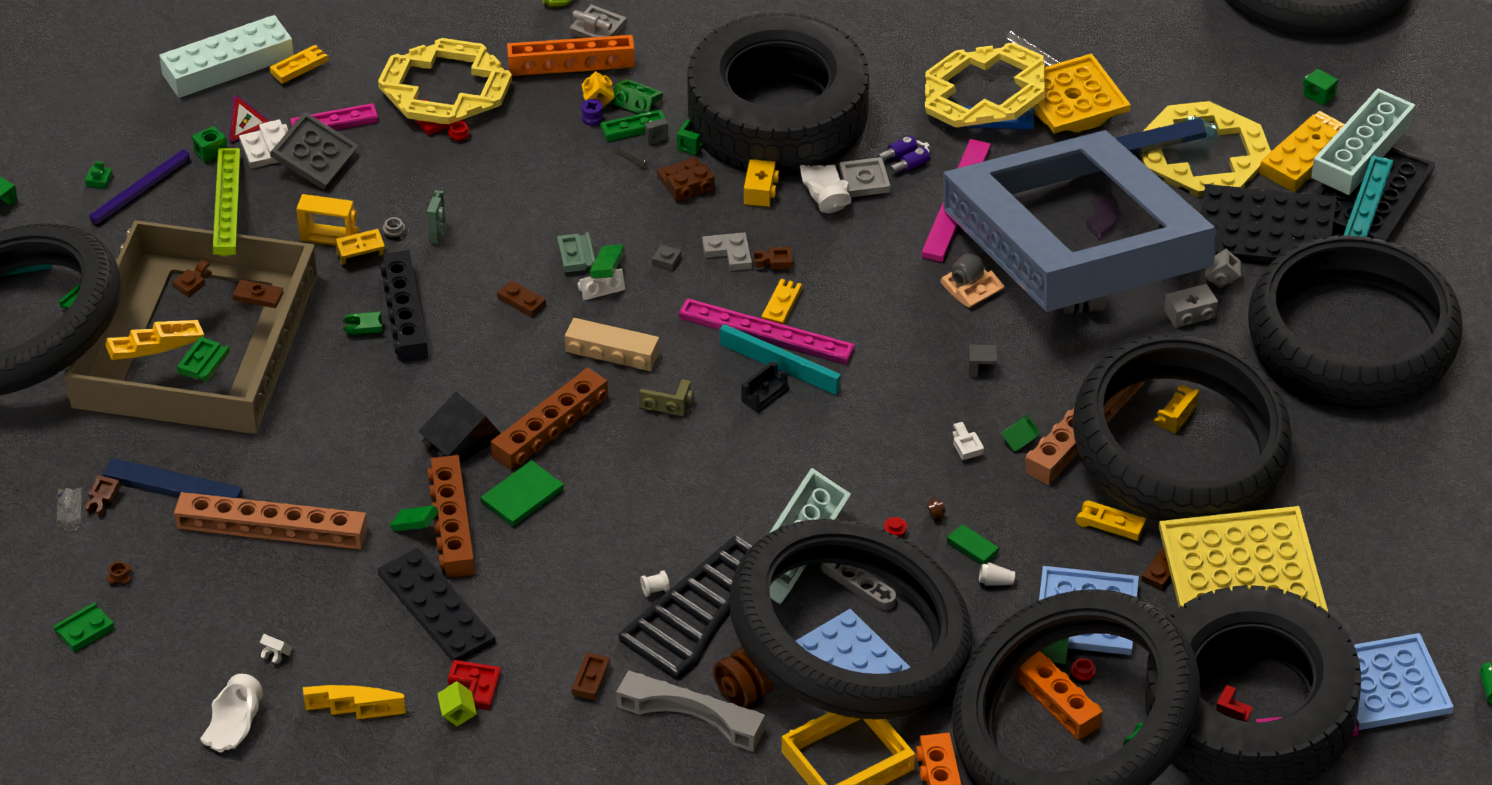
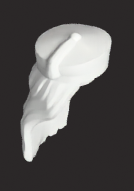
(826, 187)
(233, 713)

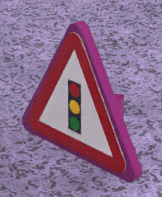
(244, 119)

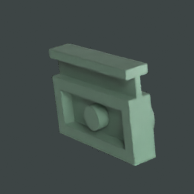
(436, 217)
(575, 252)

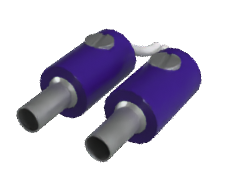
(908, 153)

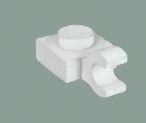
(966, 443)

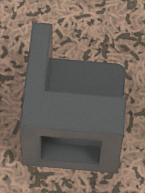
(980, 355)

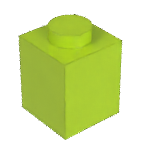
(457, 703)

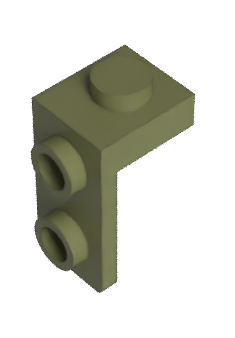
(665, 402)

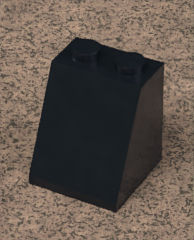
(458, 429)

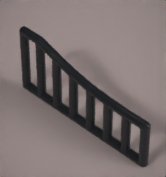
(674, 595)

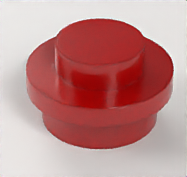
(459, 130)
(896, 526)
(1083, 669)

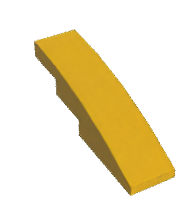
(161, 338)
(364, 701)

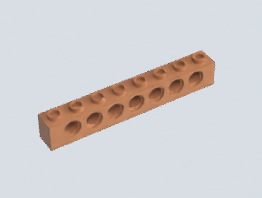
(1059, 446)
(270, 520)

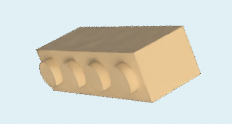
(612, 344)

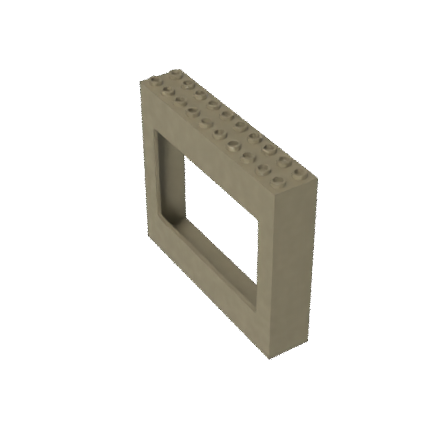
(145, 266)

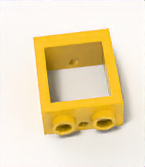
(323, 233)

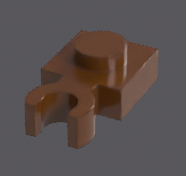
(776, 257)
(102, 492)

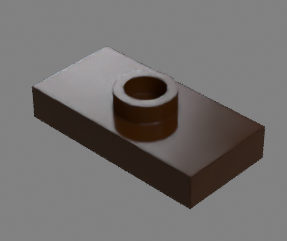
(258, 294)

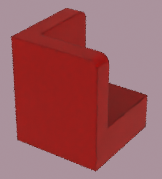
(1230, 707)

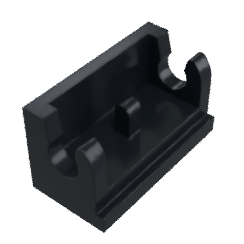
(764, 387)

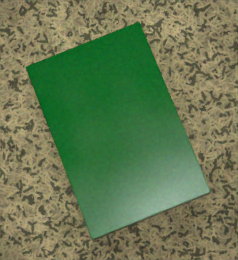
(522, 493)

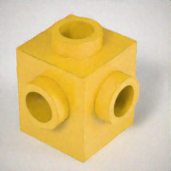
(598, 88)

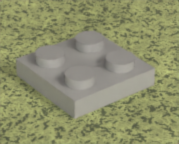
(865, 177)

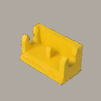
(359, 244)
(1178, 409)

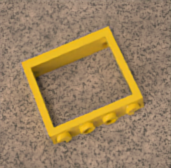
(878, 774)

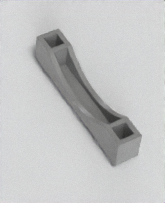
(645, 695)

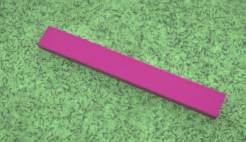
(944, 225)
(768, 331)

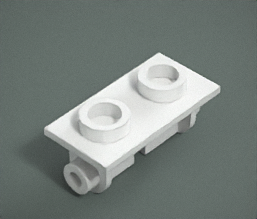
(601, 286)

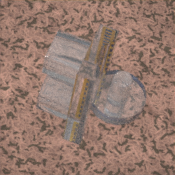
(69, 508)

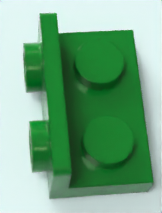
(635, 96)

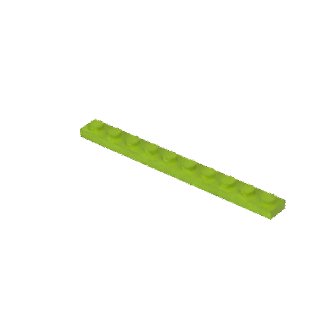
(226, 202)

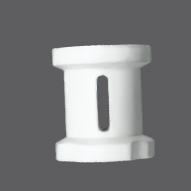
(655, 583)

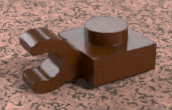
(192, 281)

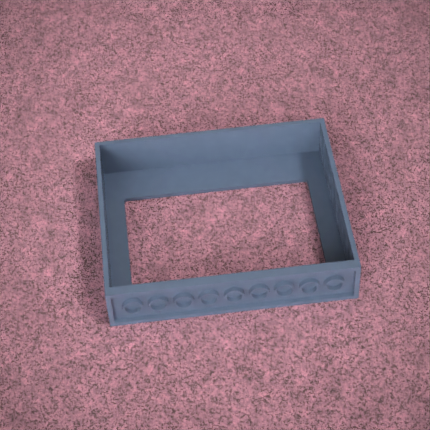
(1055, 277)

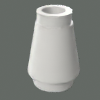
(995, 575)

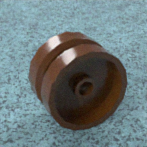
(741, 679)

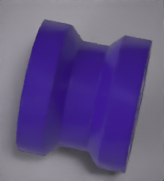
(592, 112)

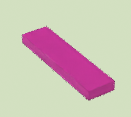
(346, 117)

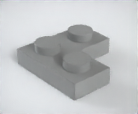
(730, 245)

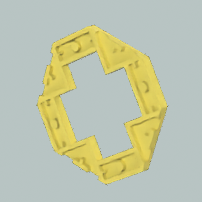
(1031, 79)
(466, 105)
(1227, 122)

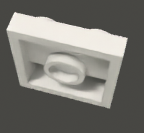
(259, 144)

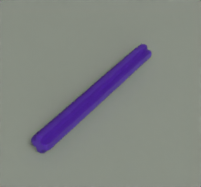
(139, 187)

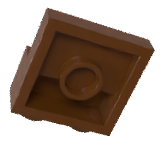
(686, 179)

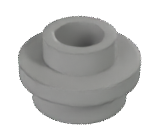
(393, 227)

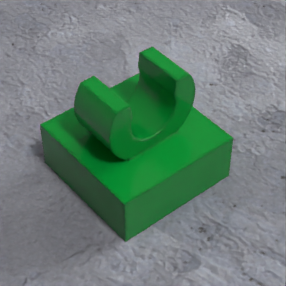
(98, 176)

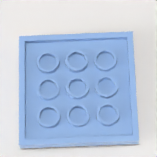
(1062, 580)
(852, 646)
(1399, 682)

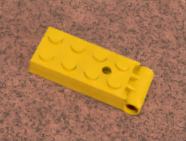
(1293, 158)

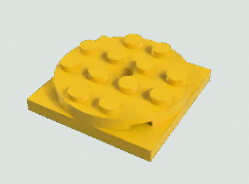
(1079, 96)

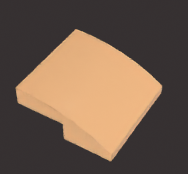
(974, 293)

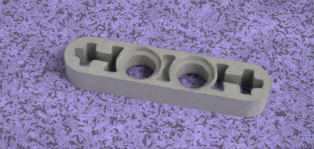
(862, 577)

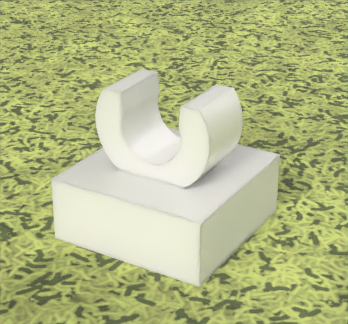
(276, 646)

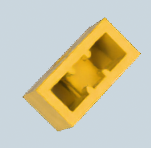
(760, 182)

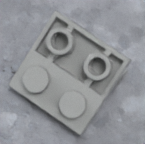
(596, 23)

